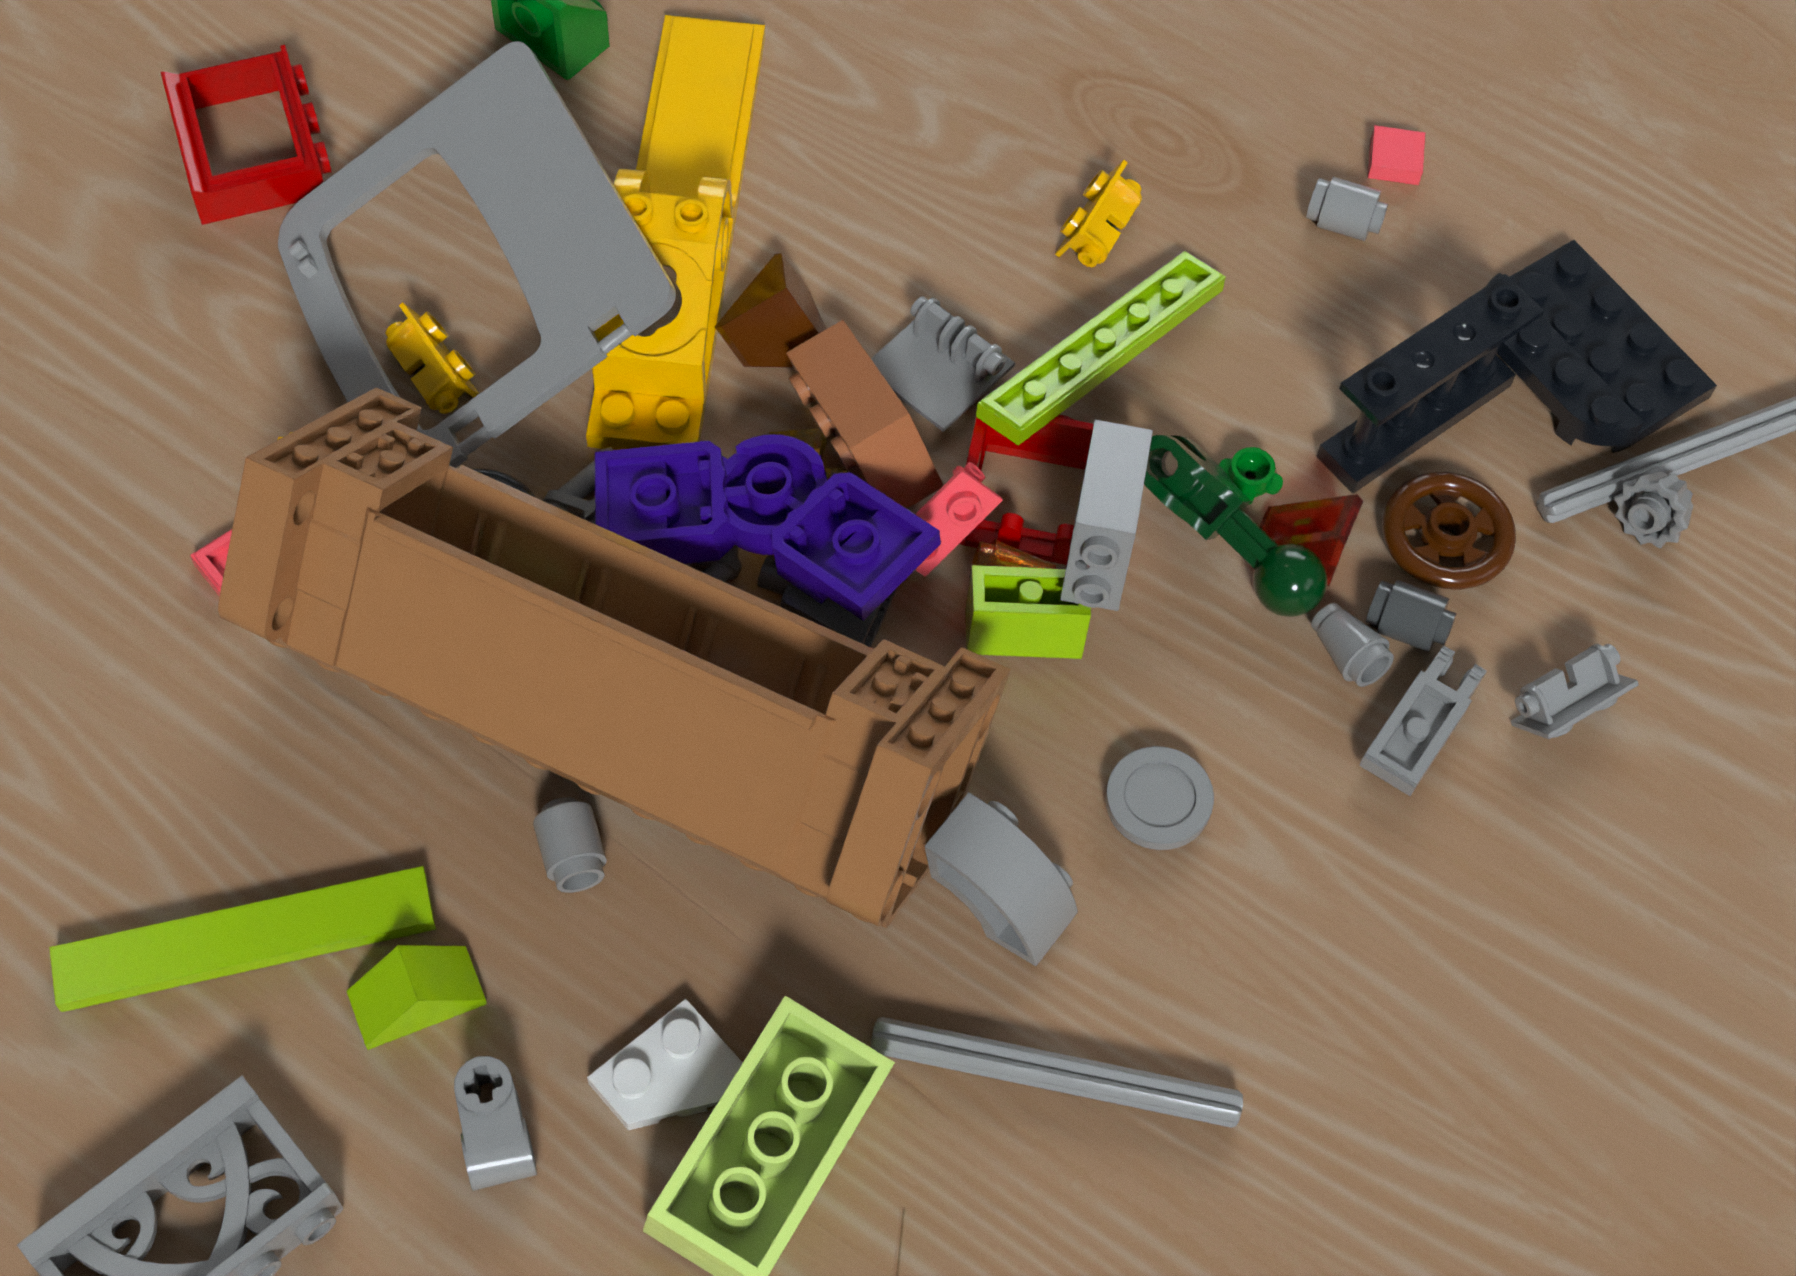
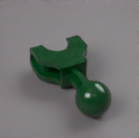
(1286, 576)

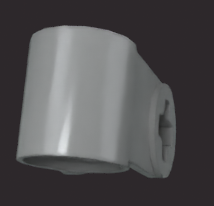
(493, 1132)

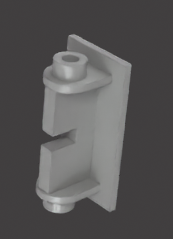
(1553, 706)

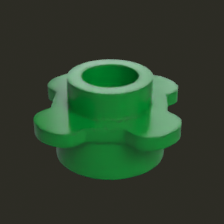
(1255, 463)

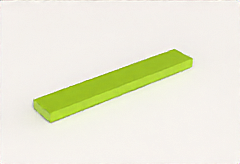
(1099, 348)
(240, 939)

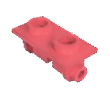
(957, 511)

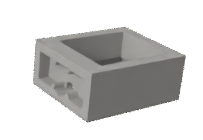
(1107, 515)

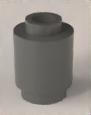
(1411, 615)

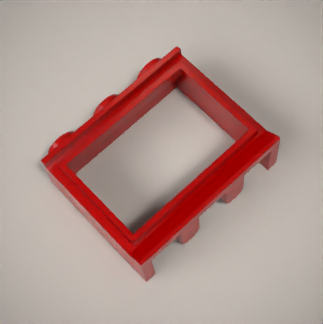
(258, 186)
(1058, 442)

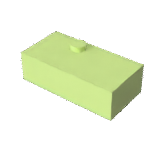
(768, 1145)

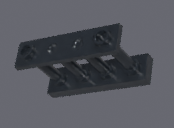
(1428, 383)

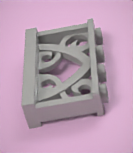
(209, 1136)

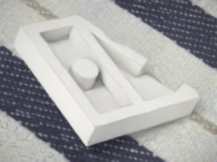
(667, 1070)

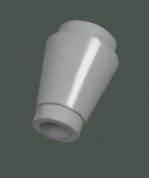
(1353, 646)

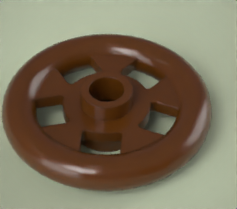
(1423, 562)

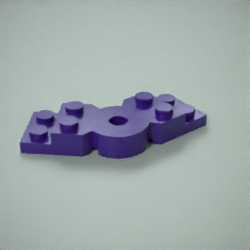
(768, 499)

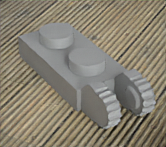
(1420, 725)

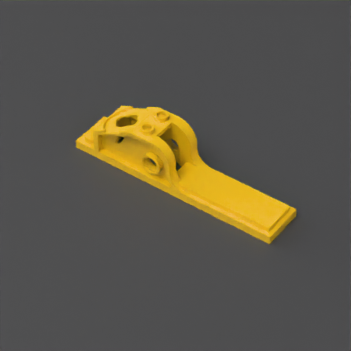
(687, 209)

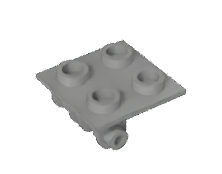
(940, 364)

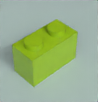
(1022, 614)

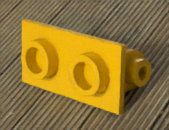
(1086, 228)
(419, 343)

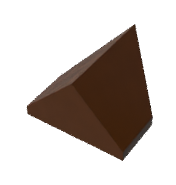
(771, 317)

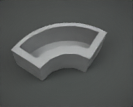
(1002, 877)

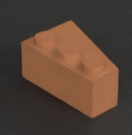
(863, 415)

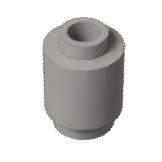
(1347, 208)
(570, 844)

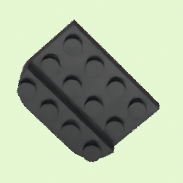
(1599, 355)

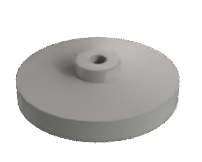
(1159, 798)

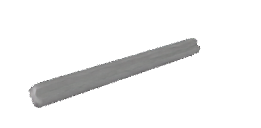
(1672, 458)
(1057, 1072)

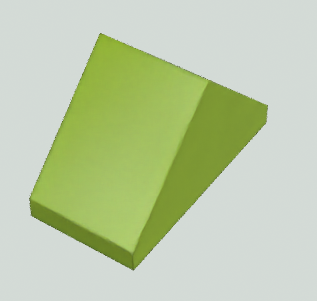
(414, 991)

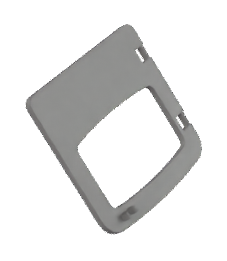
(546, 205)

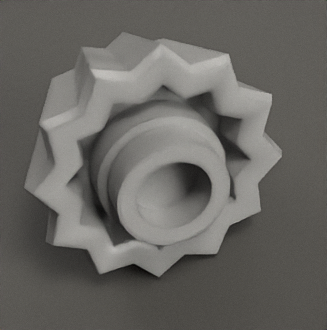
(1655, 508)

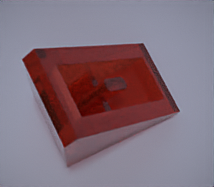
(1317, 525)

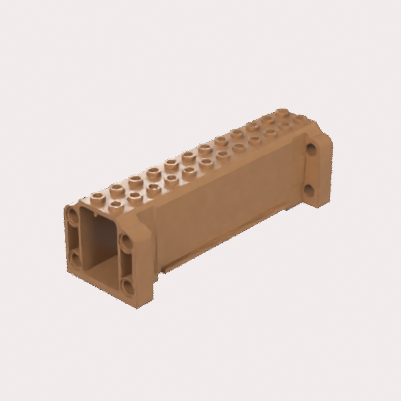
(605, 658)

